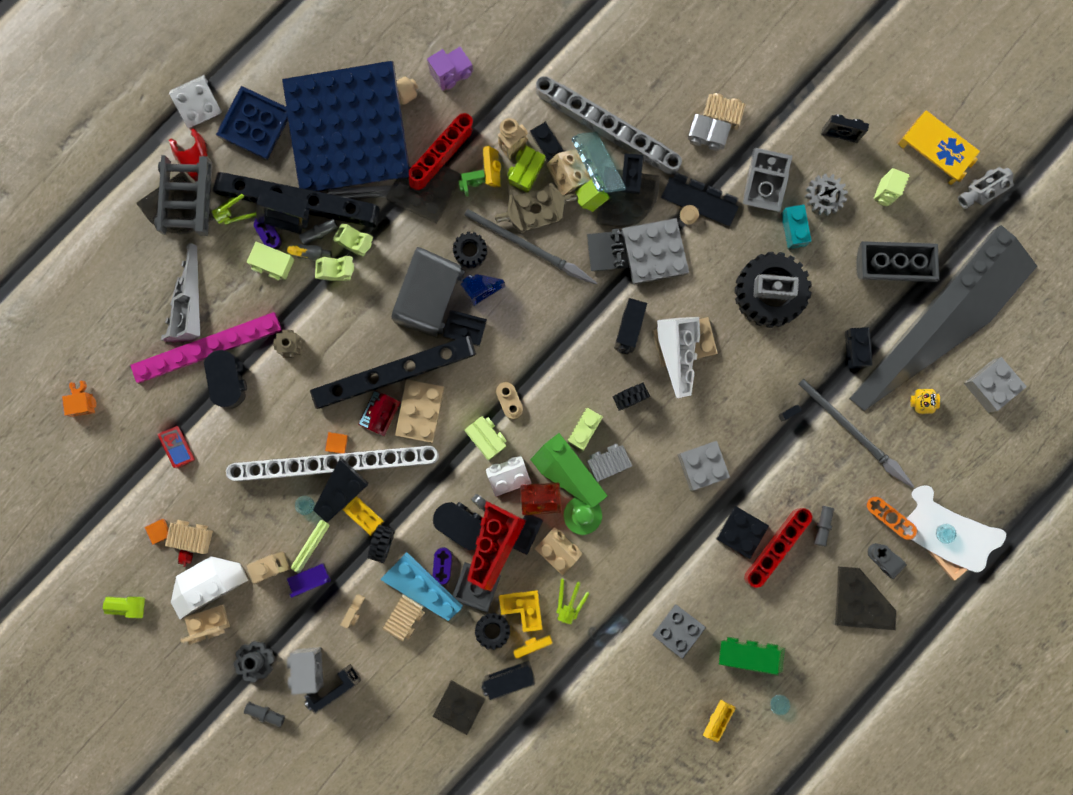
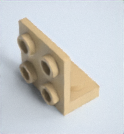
(568, 171)
(208, 622)

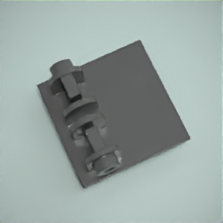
(607, 251)
(679, 631)

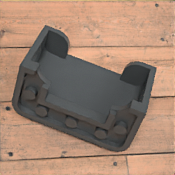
(426, 292)

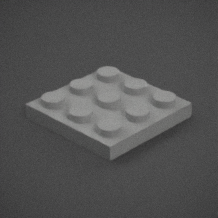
(654, 251)

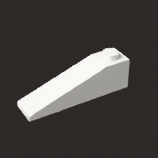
(678, 343)

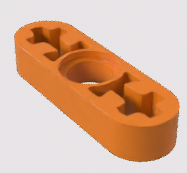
(900, 531)

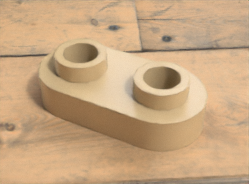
(509, 400)

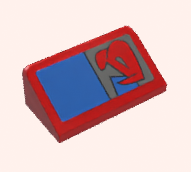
(176, 447)

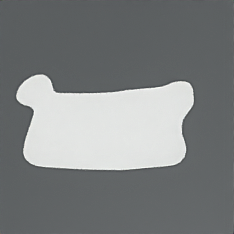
(972, 539)

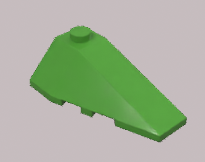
(562, 466)

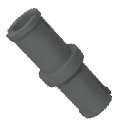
(318, 231)
(824, 526)
(264, 714)

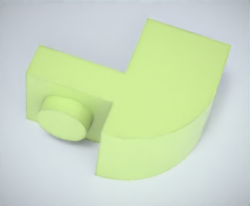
(353, 239)
(334, 269)

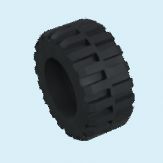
(755, 307)

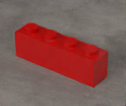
(494, 545)

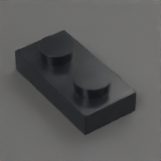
(546, 141)
(632, 172)
(528, 534)

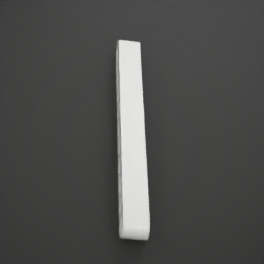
(323, 461)

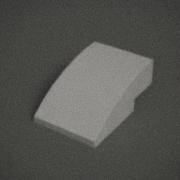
(767, 179)

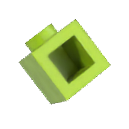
(589, 197)

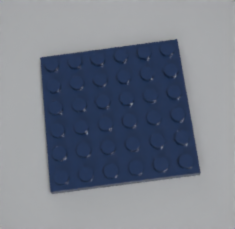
(346, 127)

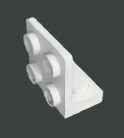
(195, 101)

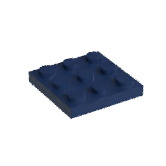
(253, 123)

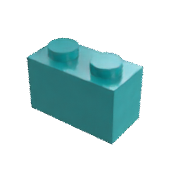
(796, 226)

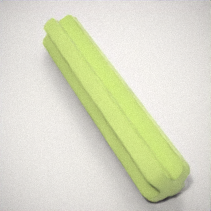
(310, 546)

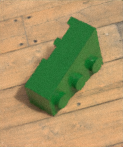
(752, 656)

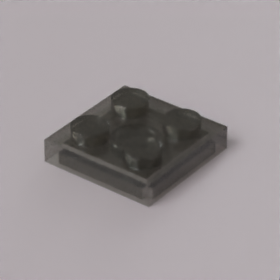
(459, 707)

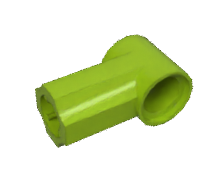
(130, 607)

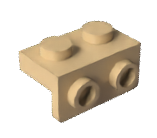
(558, 551)

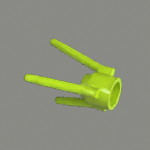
(223, 213)
(567, 613)

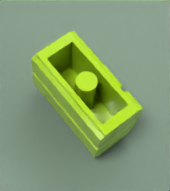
(526, 169)

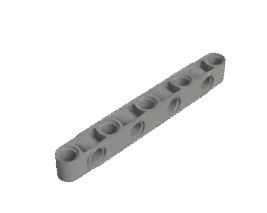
(595, 117)

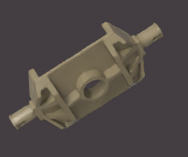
(549, 200)

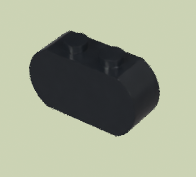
(225, 379)
(458, 524)

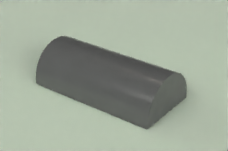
(898, 261)

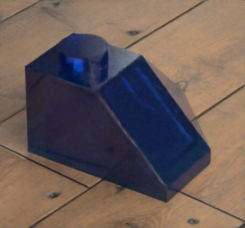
(481, 287)

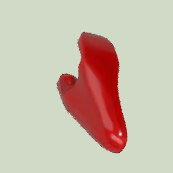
(191, 155)

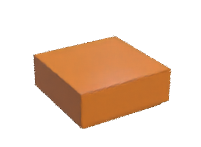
(336, 443)
(157, 531)

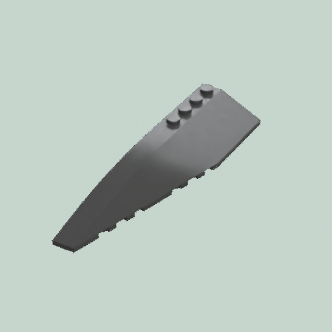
(954, 314)

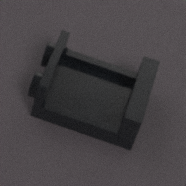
(349, 678)

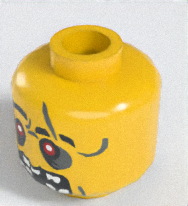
(925, 401)

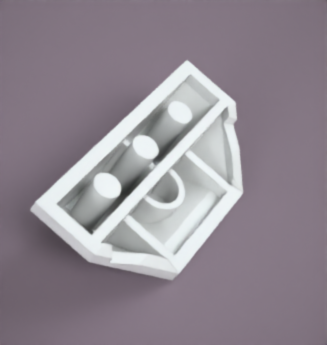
(205, 584)

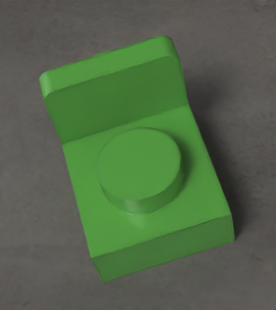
(471, 178)

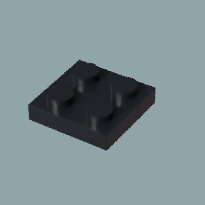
(844, 128)
(742, 532)

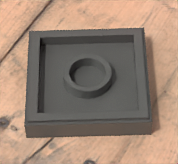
(471, 594)

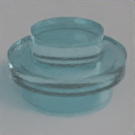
(304, 505)
(946, 533)
(780, 704)

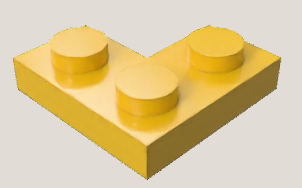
(527, 604)

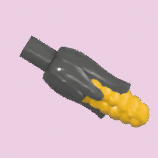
(309, 252)

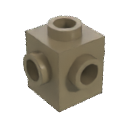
(294, 346)

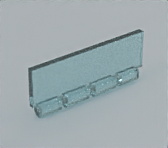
(598, 162)

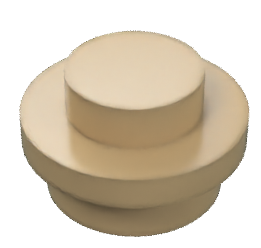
(509, 127)
(689, 214)

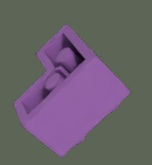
(449, 68)

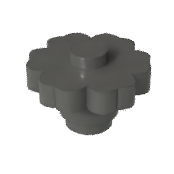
(254, 661)

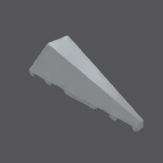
(185, 315)

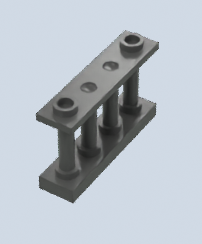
(202, 188)

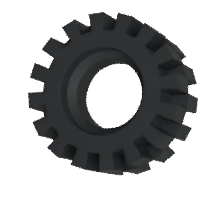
(462, 241)
(631, 396)
(380, 544)
(492, 619)

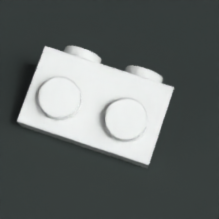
(508, 476)

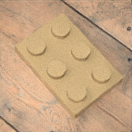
(704, 348)
(419, 411)

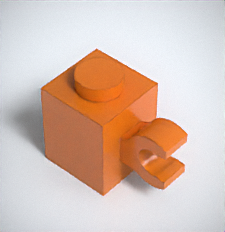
(79, 402)

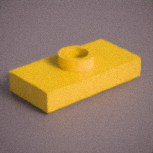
(491, 166)
(363, 515)
(532, 645)
(719, 721)

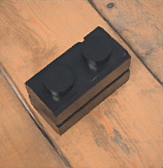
(858, 348)

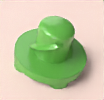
(582, 517)

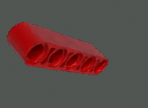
(436, 158)
(786, 542)

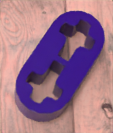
(264, 235)
(447, 565)

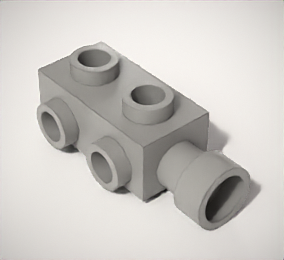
(987, 188)

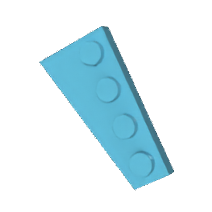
(420, 586)

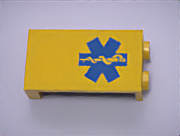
(941, 146)

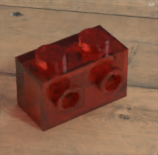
(540, 498)

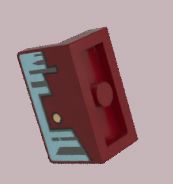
(379, 413)

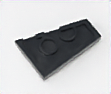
(340, 489)

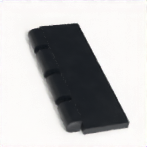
(708, 203)

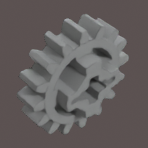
(824, 187)

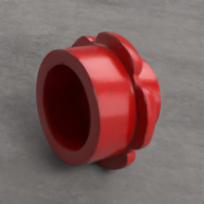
(185, 557)

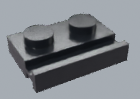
(464, 325)

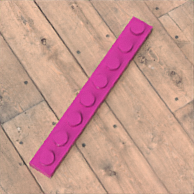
(200, 349)

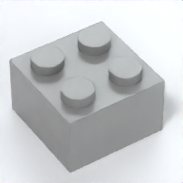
(995, 385)
(703, 466)
(305, 670)

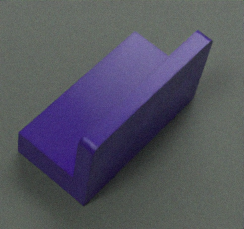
(308, 580)

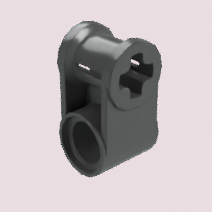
(888, 561)

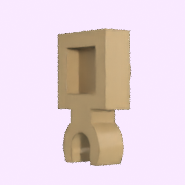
(351, 616)

